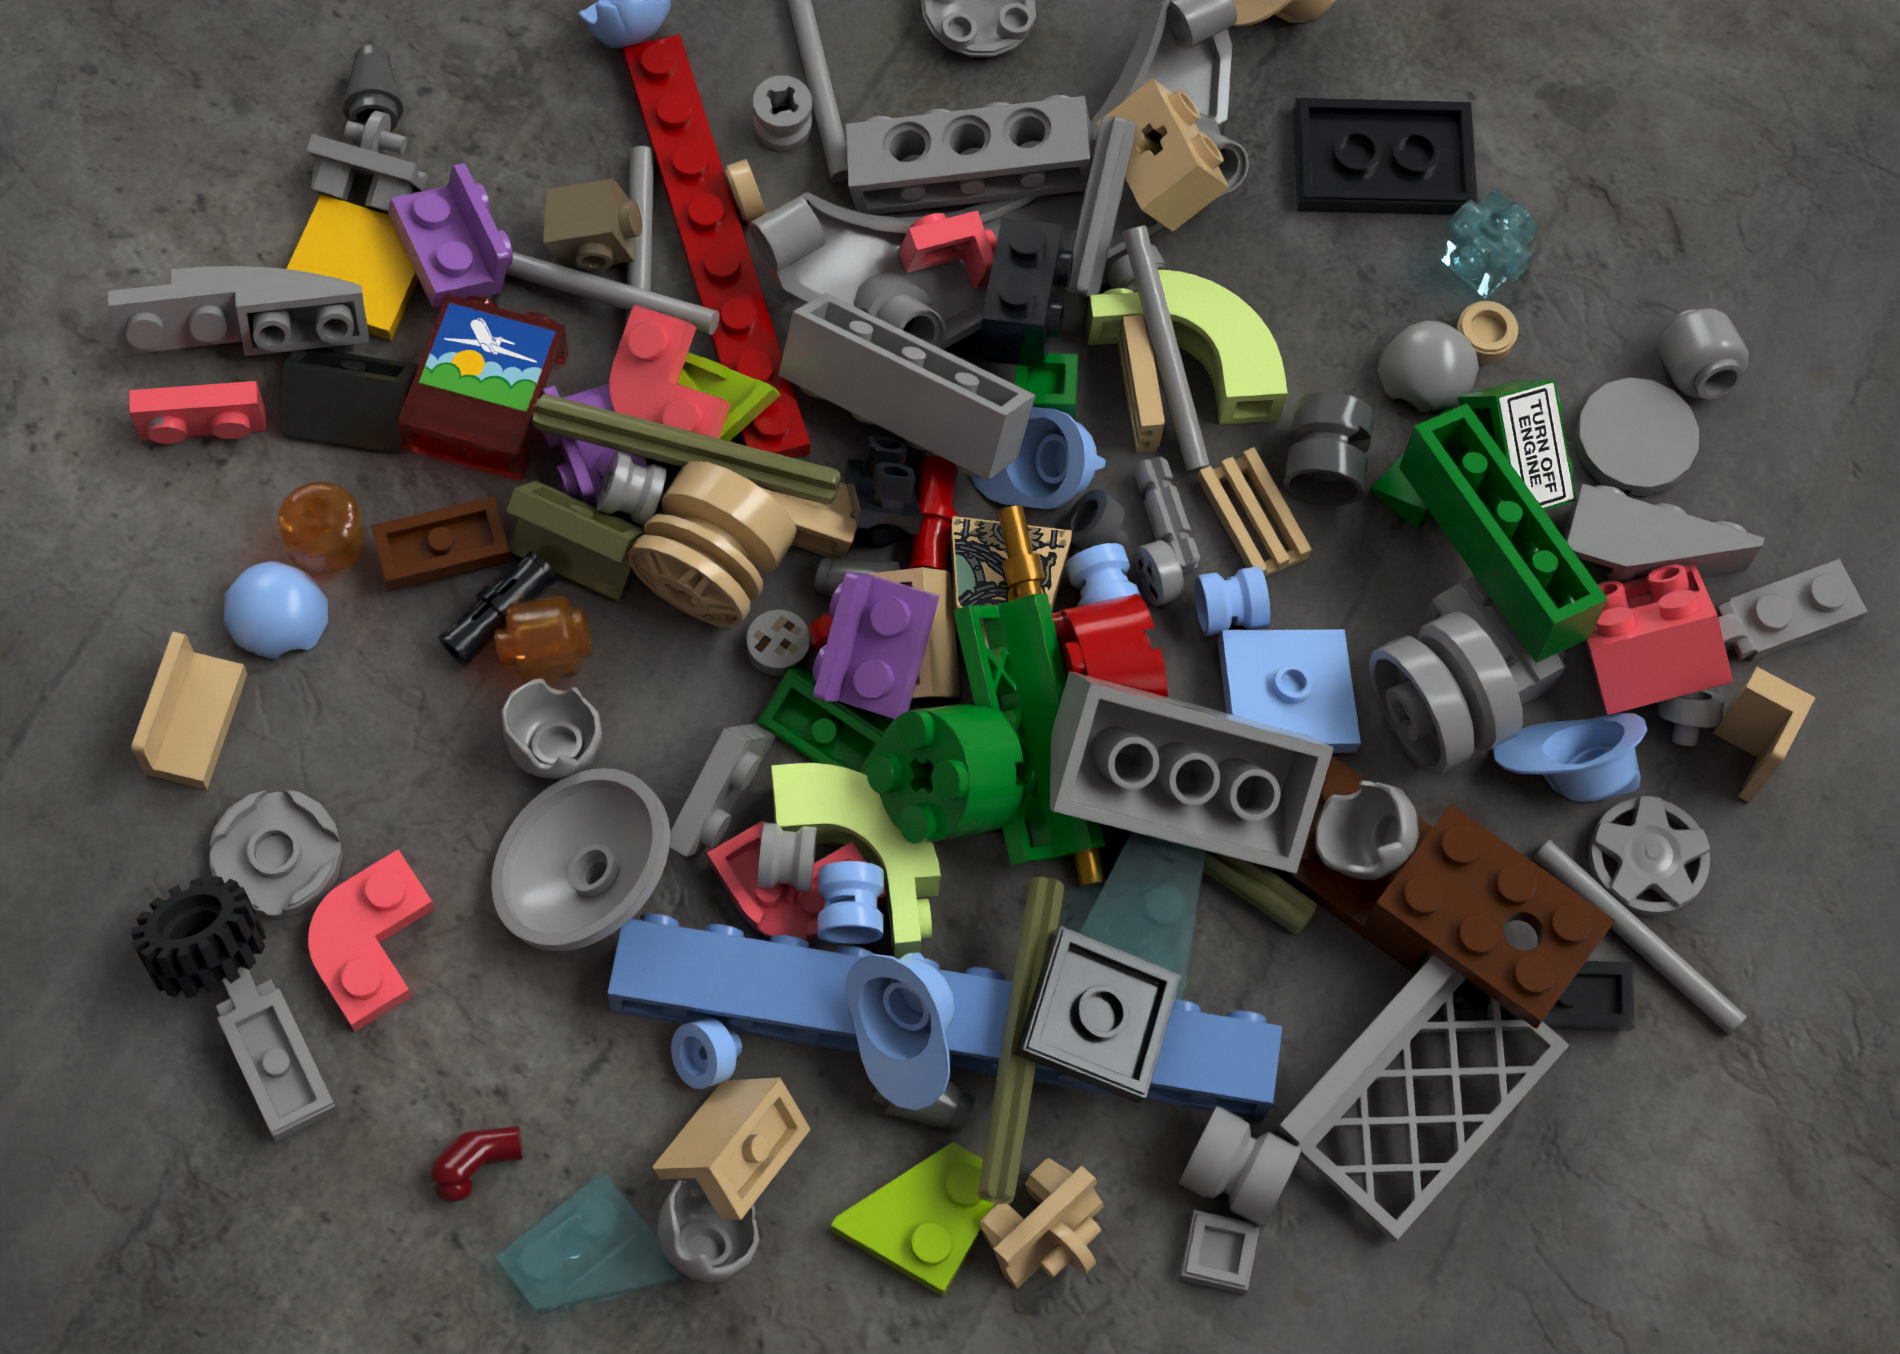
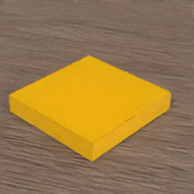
(363, 250)

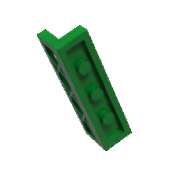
(1030, 679)

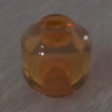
(321, 528)
(544, 639)

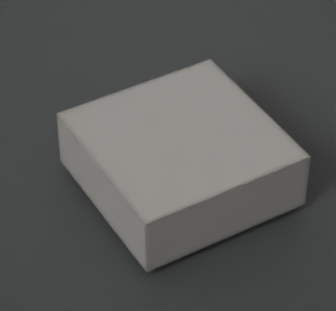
(1219, 1252)

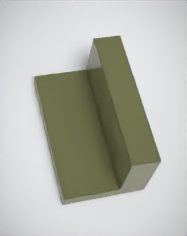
(573, 538)

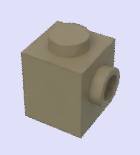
(591, 225)

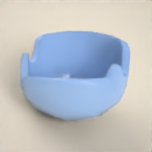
(625, 21)
(275, 610)

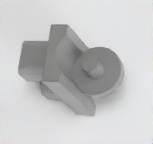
(339, 163)

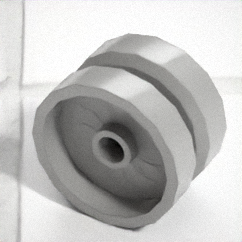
(1446, 692)

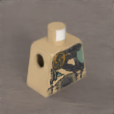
(977, 564)

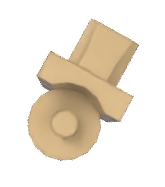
(1053, 1232)

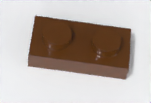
(441, 543)

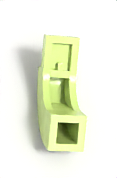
(1218, 332)
(849, 811)

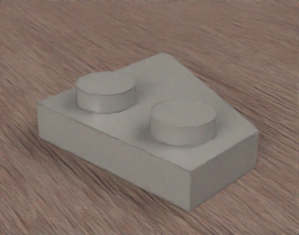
(718, 787)

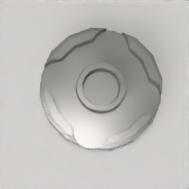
(1637, 436)
(278, 850)

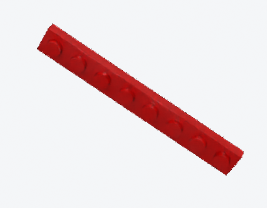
(712, 235)

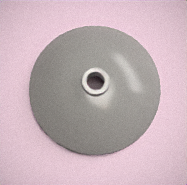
(580, 859)

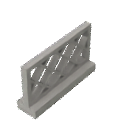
(1366, 1062)

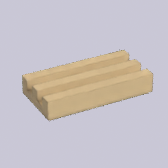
(1140, 384)
(1233, 471)

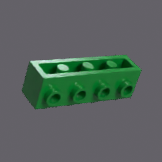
(1502, 533)

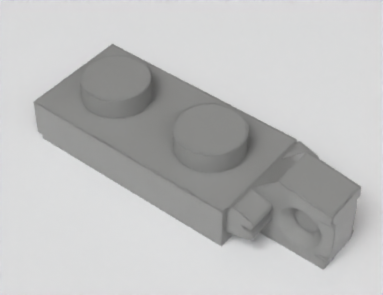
(1790, 611)
(273, 1056)

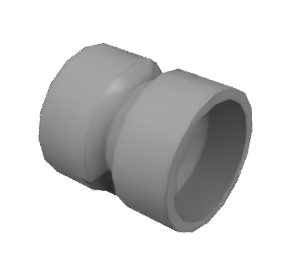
(1240, 1166)

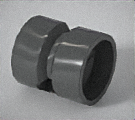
(1329, 455)

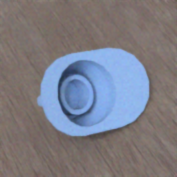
(1052, 464)
(1579, 757)
(901, 1026)

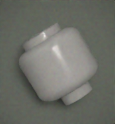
(1703, 353)

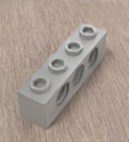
(994, 173)

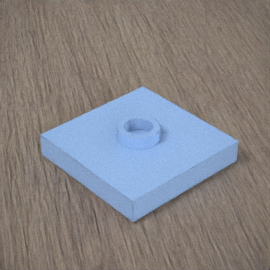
(1292, 682)

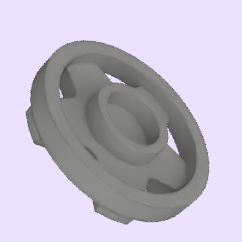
(1650, 855)

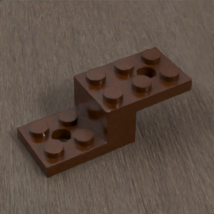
(1455, 906)

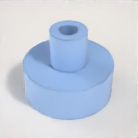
(705, 1052)

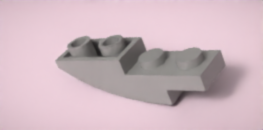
(245, 304)

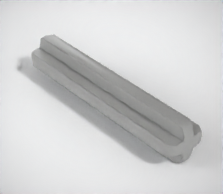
(1101, 204)

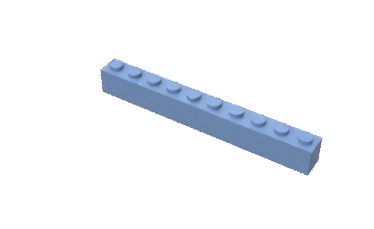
(800, 997)

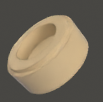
(744, 190)
(1489, 329)

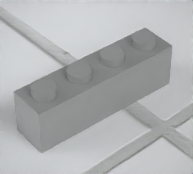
(906, 386)

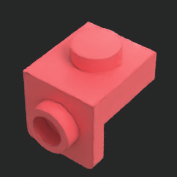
(942, 240)

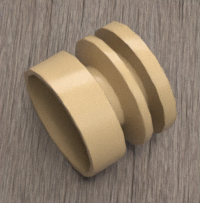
(712, 544)

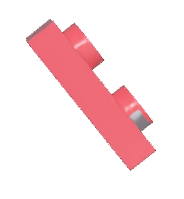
(197, 410)

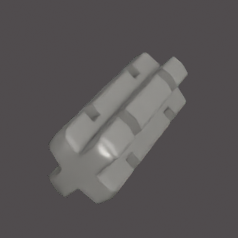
(1166, 510)

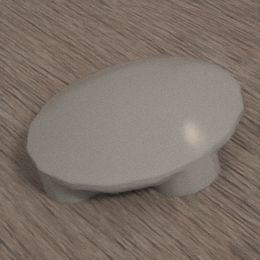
(979, 26)

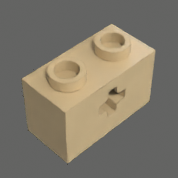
(1171, 161)

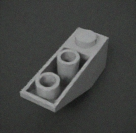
(1630, 538)

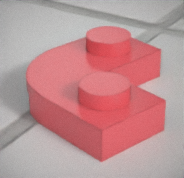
(648, 372)
(775, 909)
(348, 935)

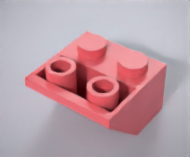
(1657, 640)

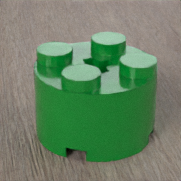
(947, 772)

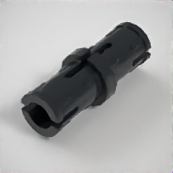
(478, 625)

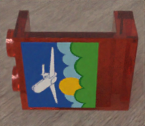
(481, 385)

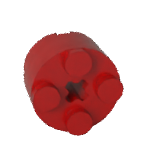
(1110, 643)

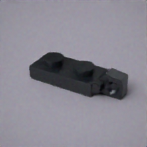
(1594, 1000)

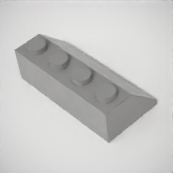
(1184, 772)

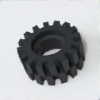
(198, 937)

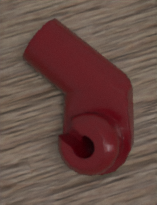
(468, 1154)

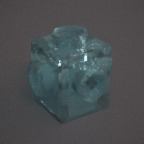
(1490, 242)

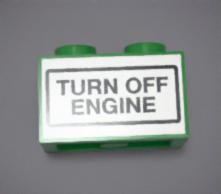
(1529, 430)

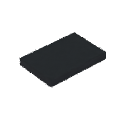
(1383, 156)

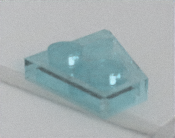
(586, 1252)

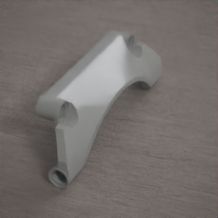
(855, 255)

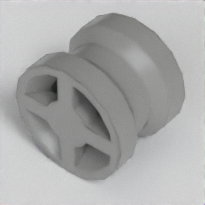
(786, 128)
(631, 488)
(787, 857)

